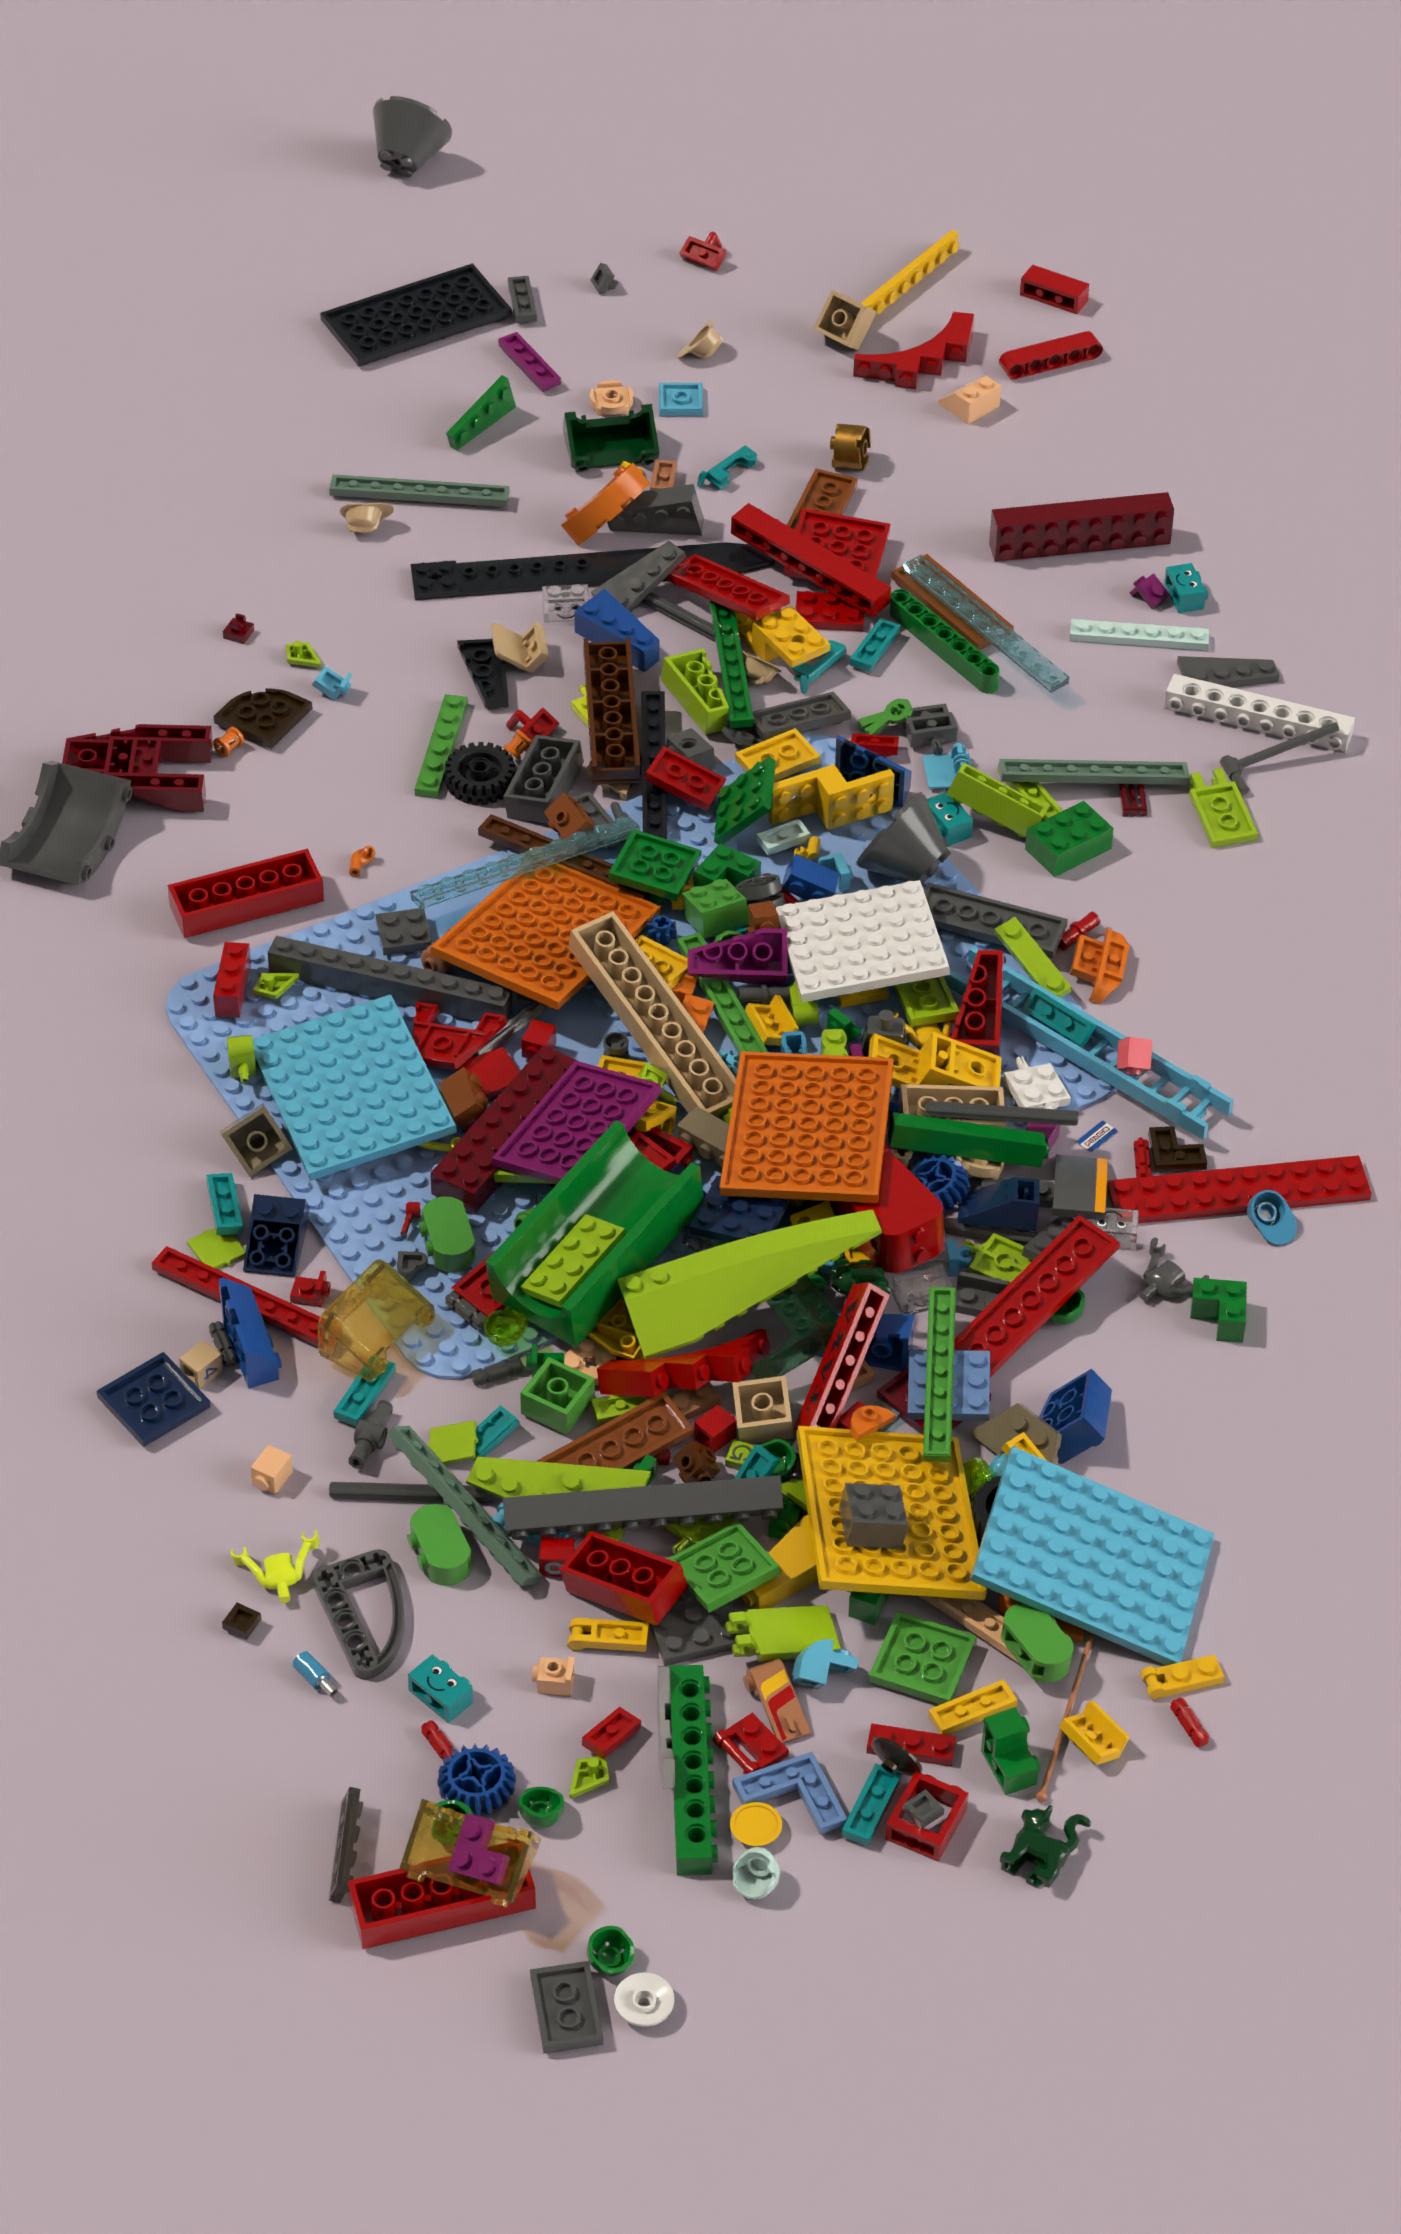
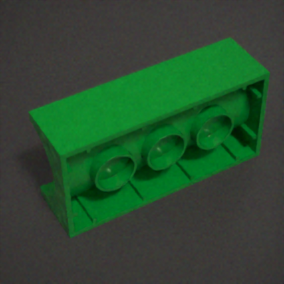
(610, 1184)

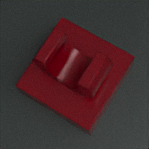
(238, 629)

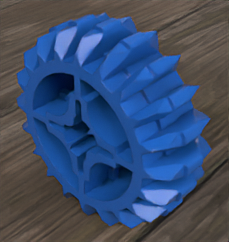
(944, 1178)
(482, 1771)

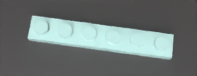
(1139, 634)

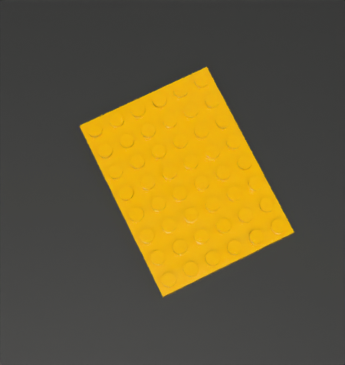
(940, 1530)

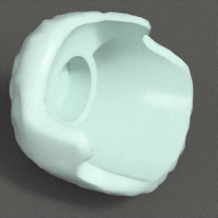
(755, 1873)

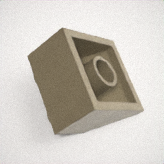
(256, 1140)

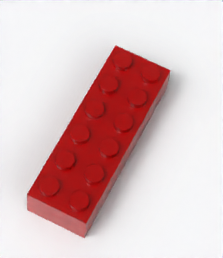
(246, 893)
(397, 1908)

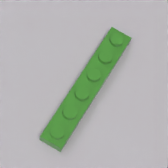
(441, 746)

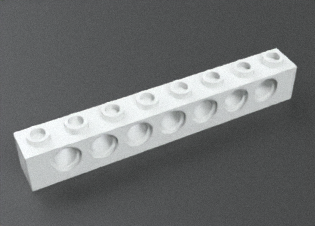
(1255, 711)

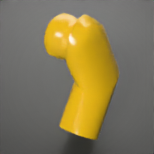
(812, 851)

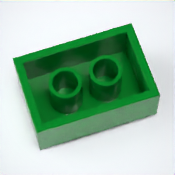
(1069, 838)

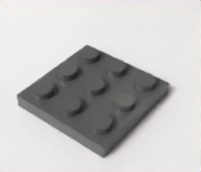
(692, 1631)

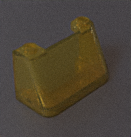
(371, 1319)
(434, 1842)

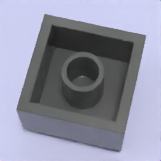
(873, 1516)

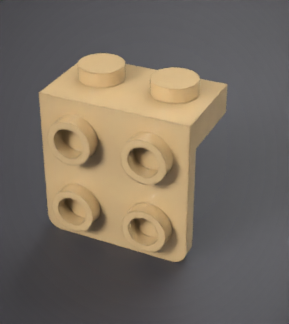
(523, 651)

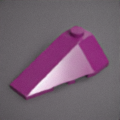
(749, 958)

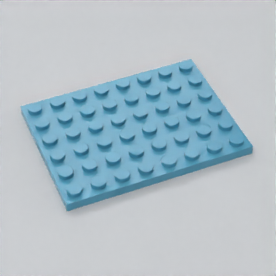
(351, 1087)
(1093, 1557)

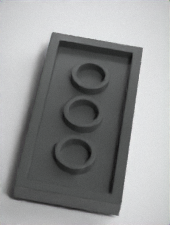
(800, 714)

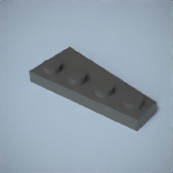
(643, 576)
(1229, 671)

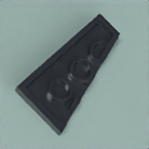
(486, 671)

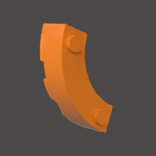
(606, 504)

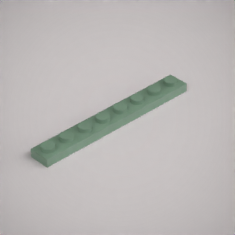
(419, 490)
(1094, 771)
(464, 1504)

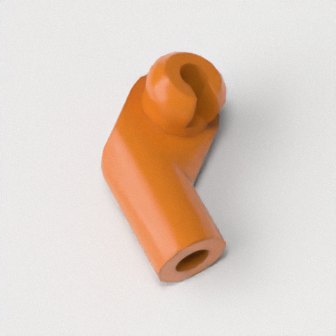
(359, 859)

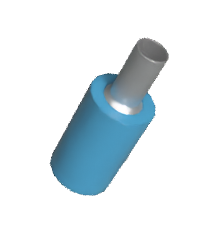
(314, 1673)

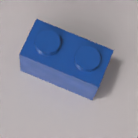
(809, 879)

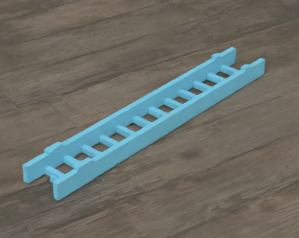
(1169, 1108)

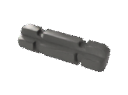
(465, 1310)
(223, 1343)
(497, 1371)

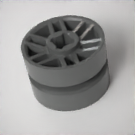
(762, 889)

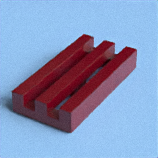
(1133, 808)

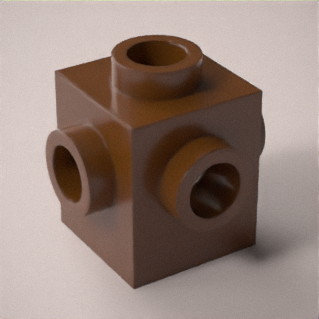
(696, 1463)

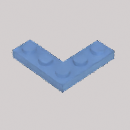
(798, 1774)

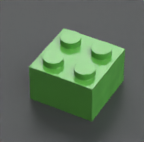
(715, 908)
(557, 1395)

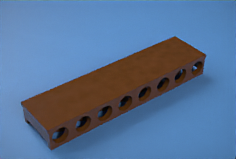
(611, 712)

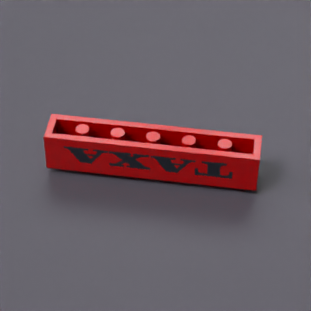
(843, 1357)

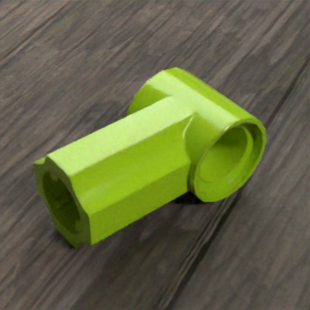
(803, 1012)

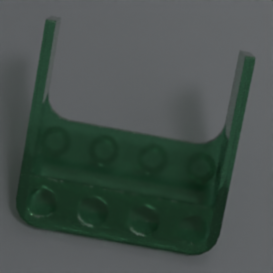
(807, 1319)

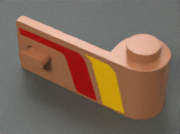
(778, 1699)

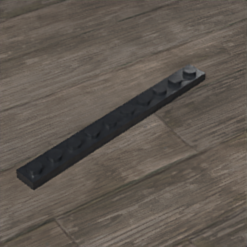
(653, 739)

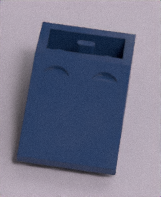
(1003, 1205)
(276, 1234)

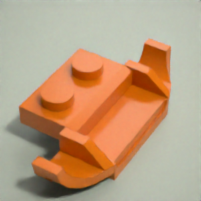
(1101, 963)
(697, 1007)

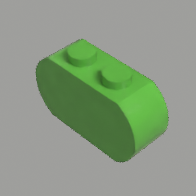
(448, 1234)
(440, 1545)
(1037, 1643)

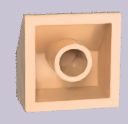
(973, 399)

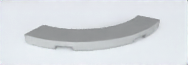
(666, 1756)

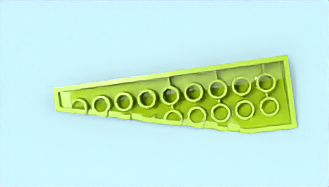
(701, 1291)

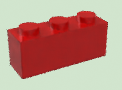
(1054, 289)
(232, 979)

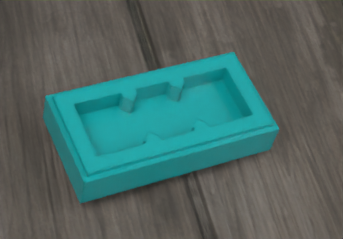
(494, 1430)

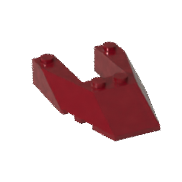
(137, 757)

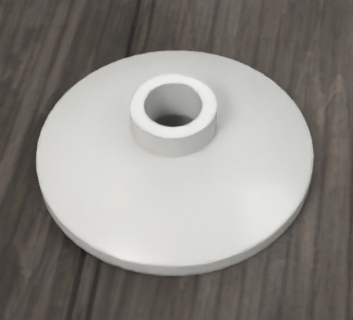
(644, 1989)

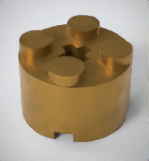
(850, 446)

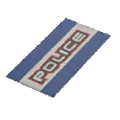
(1096, 1136)

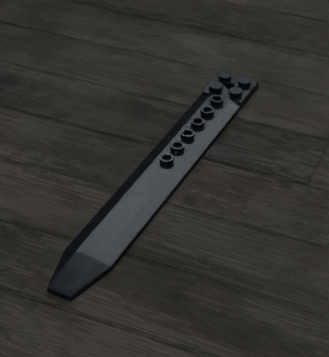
(559, 570)

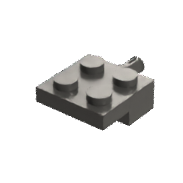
(931, 726)

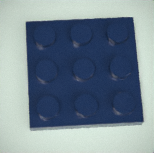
(736, 1217)
(153, 1399)

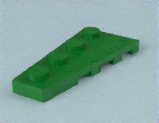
(483, 413)

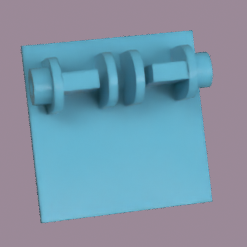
(942, 768)

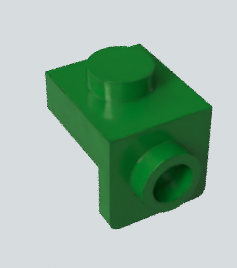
(838, 1020)
(785, 1522)

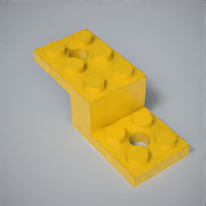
(783, 636)
(832, 797)
(938, 1062)

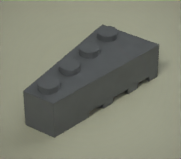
(662, 511)

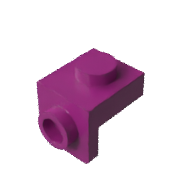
(1150, 589)

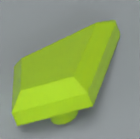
(302, 654)
(274, 984)
(588, 1775)

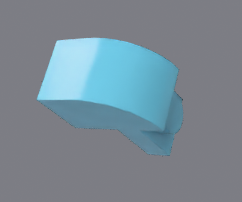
(815, 1660)

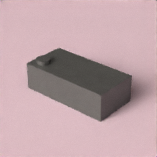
(542, 776)

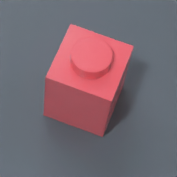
(1134, 1055)

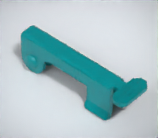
(718, 474)
(808, 673)

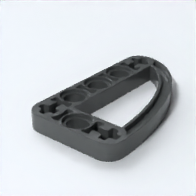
(339, 1583)

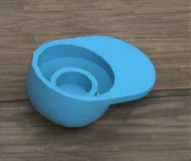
(1272, 1217)

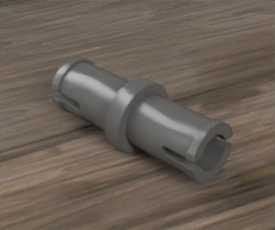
(762, 994)

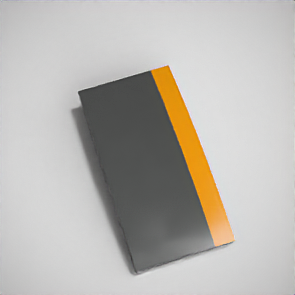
(1080, 1187)

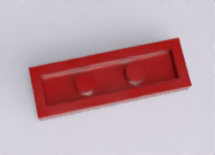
(924, 1745)

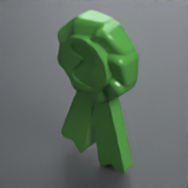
(894, 713)

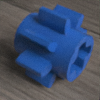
(662, 930)

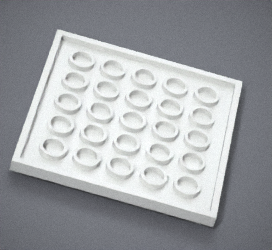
(862, 941)

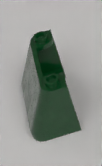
(611, 439)

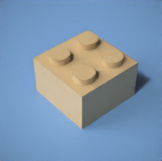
(845, 320)
(763, 1410)

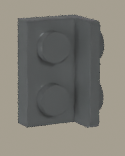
(976, 1292)

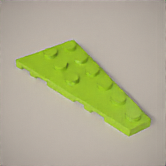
(527, 1478)

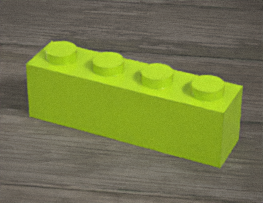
(995, 800)

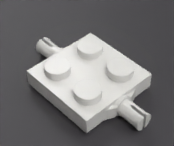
(1036, 1086)

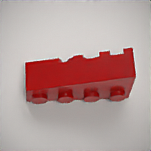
(981, 1006)

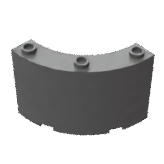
(69, 825)

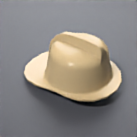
(704, 343)
(365, 517)
(759, 670)

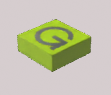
(738, 1453)

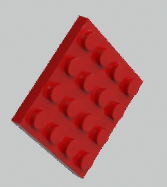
(849, 537)

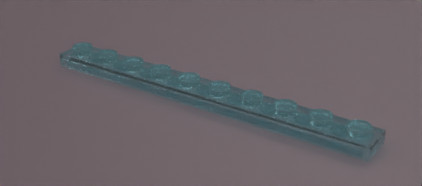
(986, 623)
(522, 863)

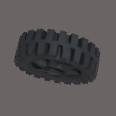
(479, 773)

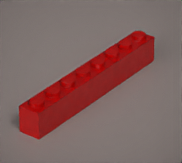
(810, 560)

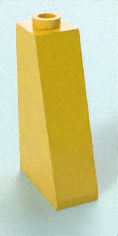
(797, 1566)

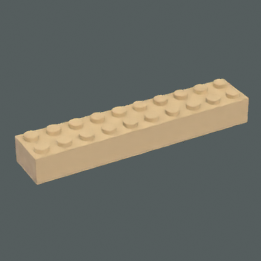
(653, 1015)

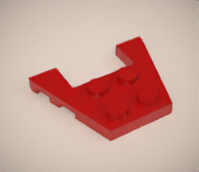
(449, 1045)

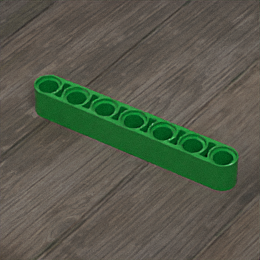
(944, 641)

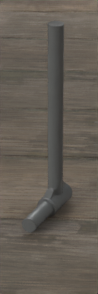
(1234, 767)

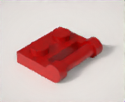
(756, 1741)

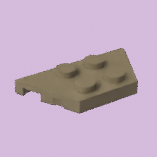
(1014, 1422)

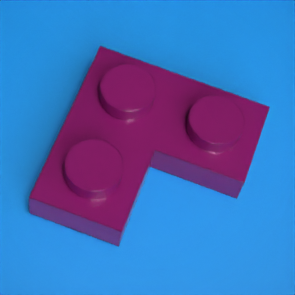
(471, 1852)

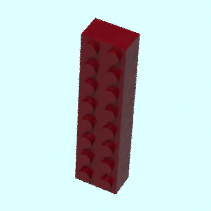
(1081, 526)
(468, 1166)

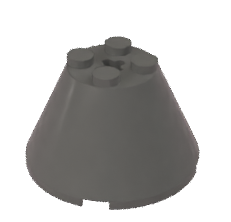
(407, 134)
(908, 846)

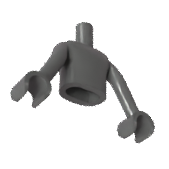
(1165, 1277)

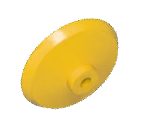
(756, 1824)

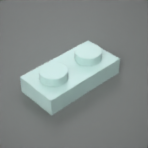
(783, 837)

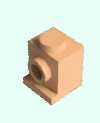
(554, 1676)

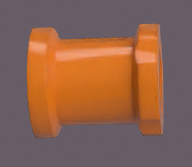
(228, 741)
(518, 744)

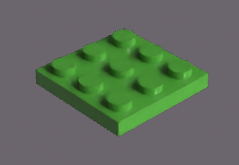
(725, 1566)
(922, 1658)

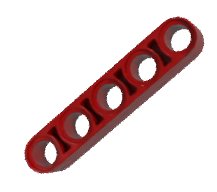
(1050, 355)

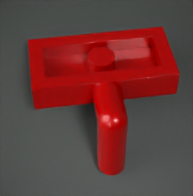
(704, 253)
(540, 724)

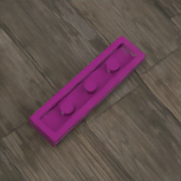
(529, 361)

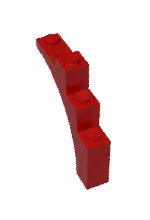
(927, 358)
(685, 1371)

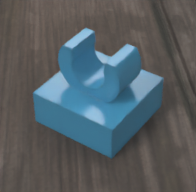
(956, 1257)

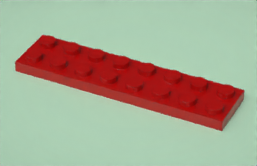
(1038, 1292)

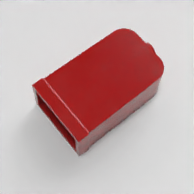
(907, 1216)

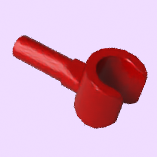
(412, 1210)

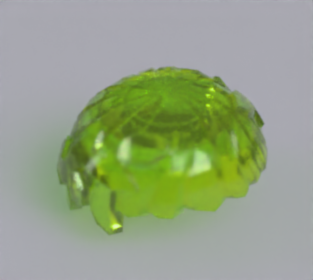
(505, 1327)
(976, 1473)

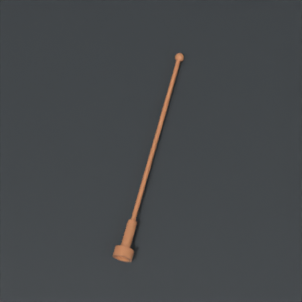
(1041, 1795)

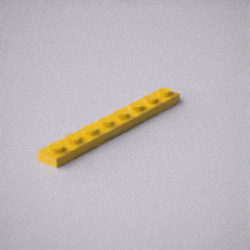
(913, 272)

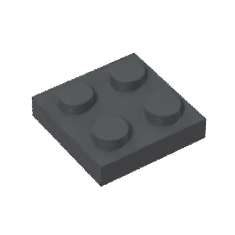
(403, 931)

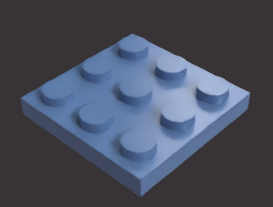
(970, 1385)

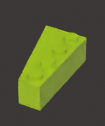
(696, 689)

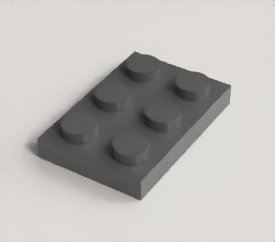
(566, 2007)

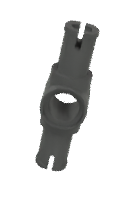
(370, 1434)

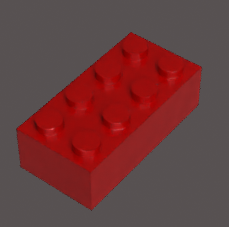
(623, 1578)

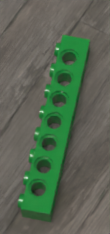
(689, 1703)

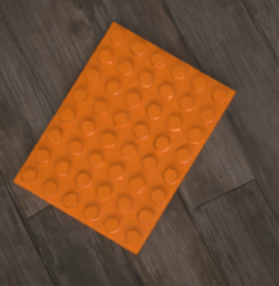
(525, 928)
(807, 1127)

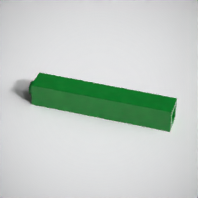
(967, 1140)

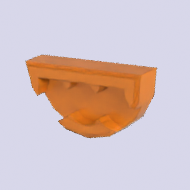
(869, 1419)

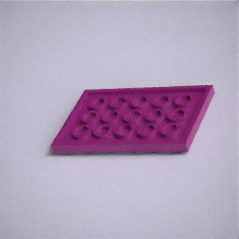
(573, 1119)

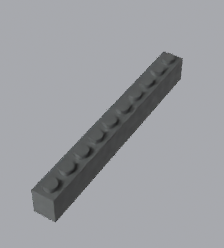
(381, 978)
(643, 1506)

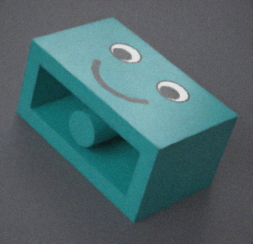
(1185, 588)
(951, 819)
(440, 1688)

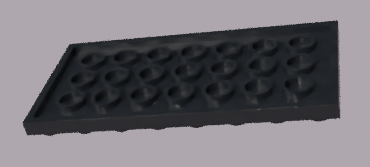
(415, 314)

